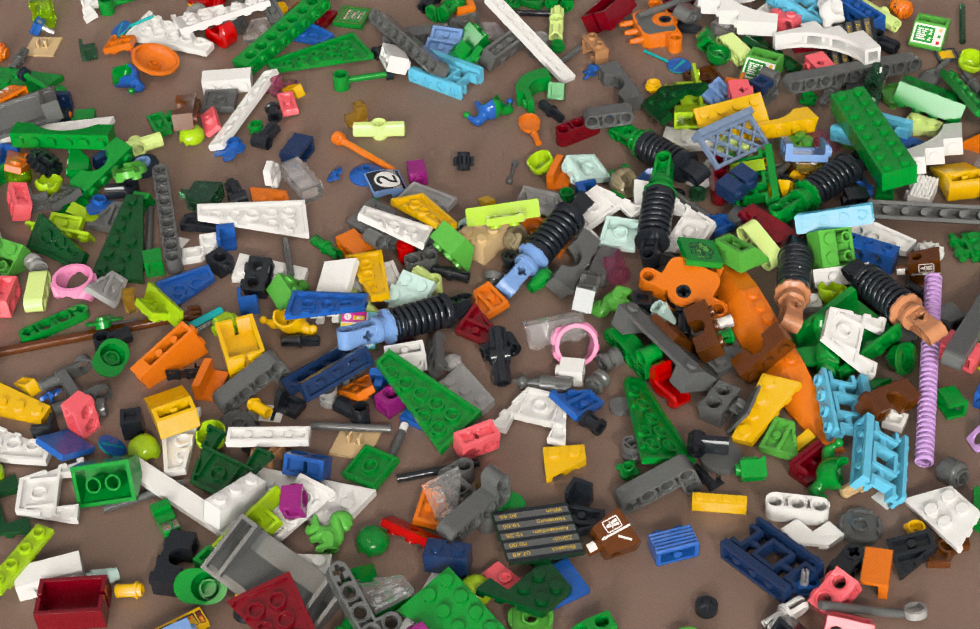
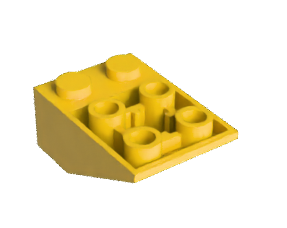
(958, 180)
(172, 411)

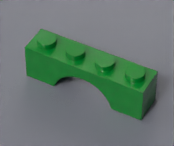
(92, 181)

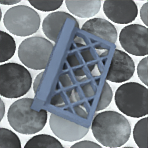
(721, 127)

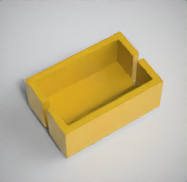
(241, 348)

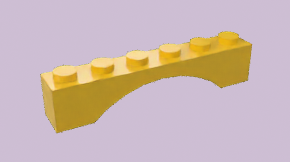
(797, 120)

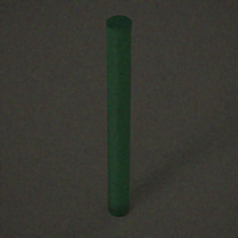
(962, 24)

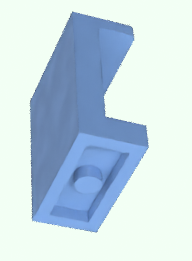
(804, 154)

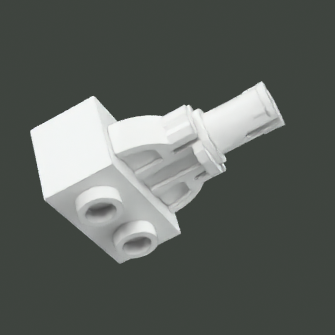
(412, 352)

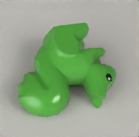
(611, 300)
(331, 535)

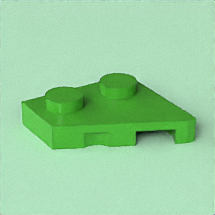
(780, 439)

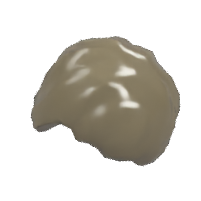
(623, 181)

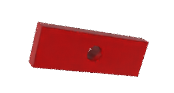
(412, 533)

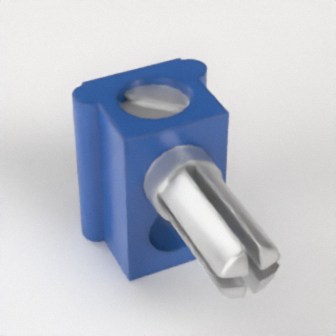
(39, 26)
(805, 584)

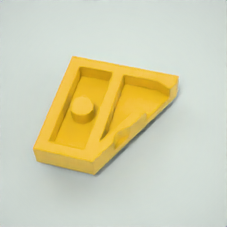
(563, 460)

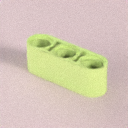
(736, 47)
(755, 235)
(37, 291)

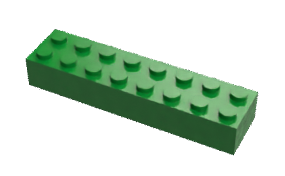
(873, 138)

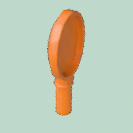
(530, 124)

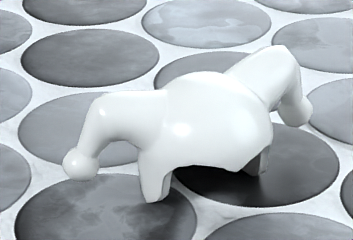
(830, 12)

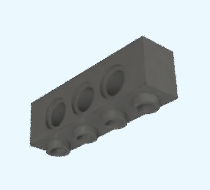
(501, 50)

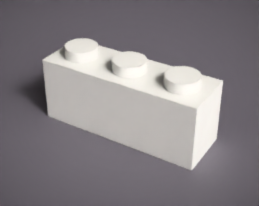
(394, 59)
(228, 79)
(233, 500)
(59, 566)

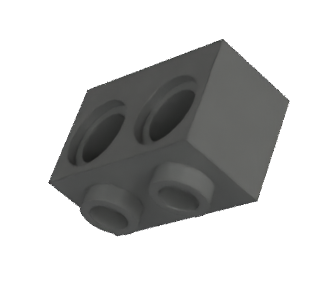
(716, 405)

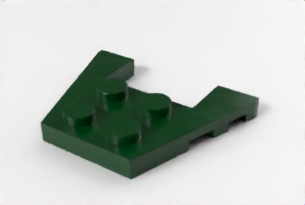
(667, 97)
(216, 470)
(19, 527)
(534, 593)

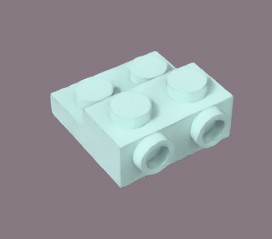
(584, 167)
(619, 233)
(409, 289)

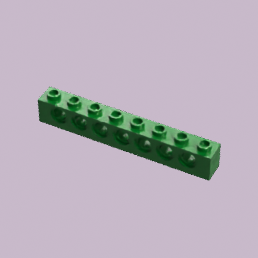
(281, 34)

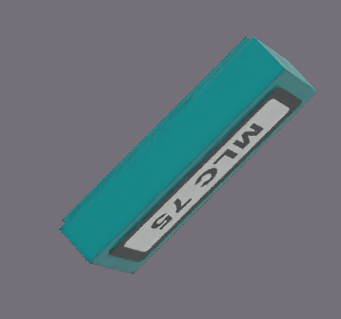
(205, 320)

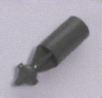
(546, 382)

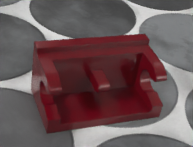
(804, 465)

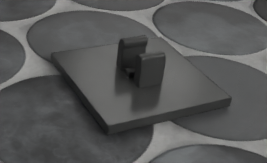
(742, 408)

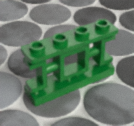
(768, 177)

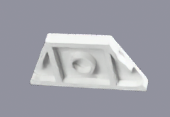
(946, 514)

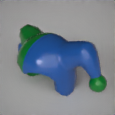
(127, 77)
(490, 110)

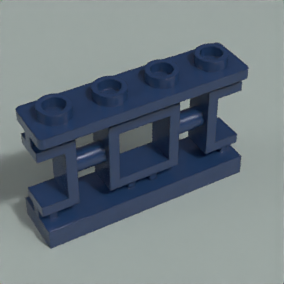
(760, 570)

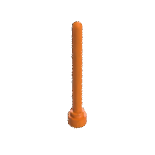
(340, 139)

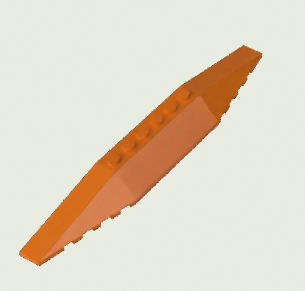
(751, 318)

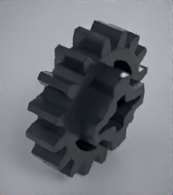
(44, 162)

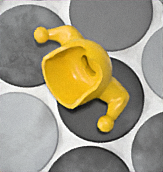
(289, 326)

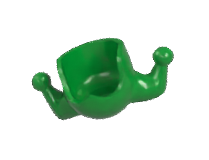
(828, 471)

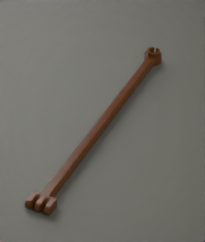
(191, 314)

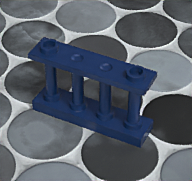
(327, 372)

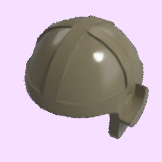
(515, 237)

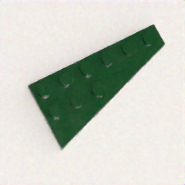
(125, 242)

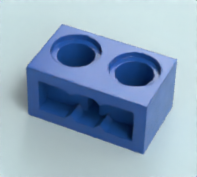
(310, 464)

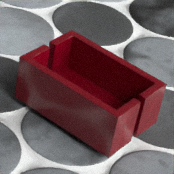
(607, 14)
(73, 602)

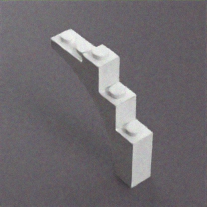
(743, 18)
(835, 38)
(933, 152)

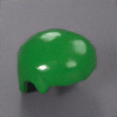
(718, 54)
(372, 541)

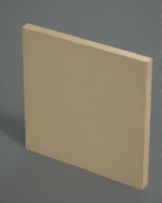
(44, 46)
(350, 443)

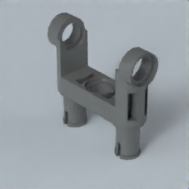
(64, 378)

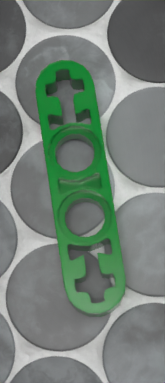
(79, 312)

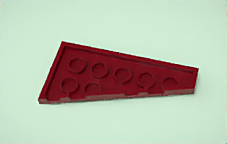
(273, 605)

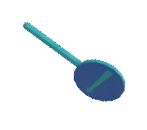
(122, 27)
(675, 65)
(111, 446)

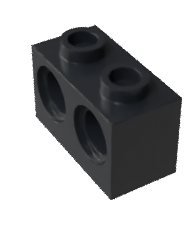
(261, 277)

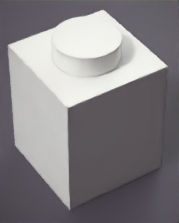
(572, 368)

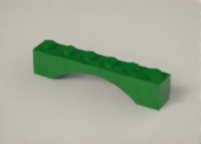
(90, 138)
(77, 159)

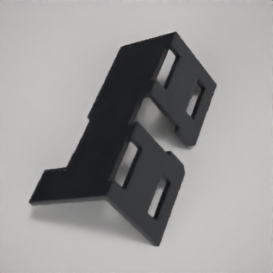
(186, 373)
(707, 480)

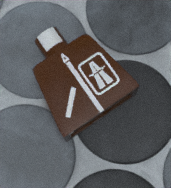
(920, 264)
(612, 536)

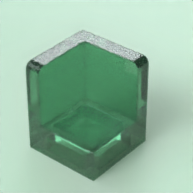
(88, 51)

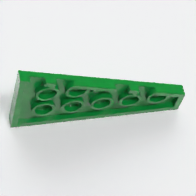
(335, 51)
(9, 77)
(964, 92)
(428, 401)
(653, 430)
(448, 605)

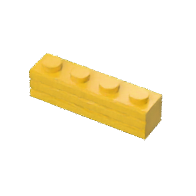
(719, 503)

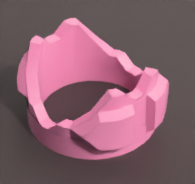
(62, 276)
(557, 333)

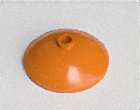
(155, 59)

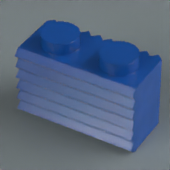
(673, 544)

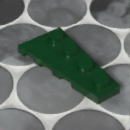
(757, 41)
(54, 243)

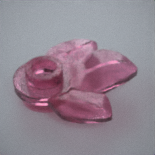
(616, 269)

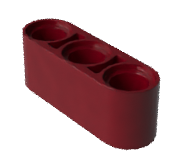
(573, 132)
(715, 176)

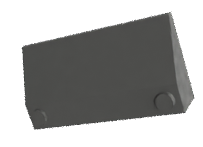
(36, 107)
(690, 371)
(252, 557)

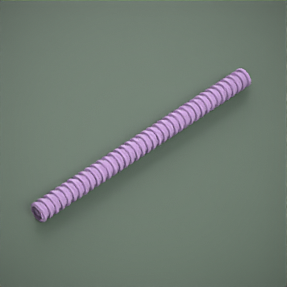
(928, 378)

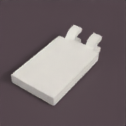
(337, 277)

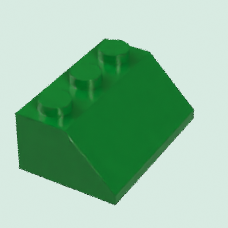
(107, 480)

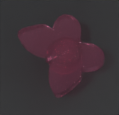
(278, 83)

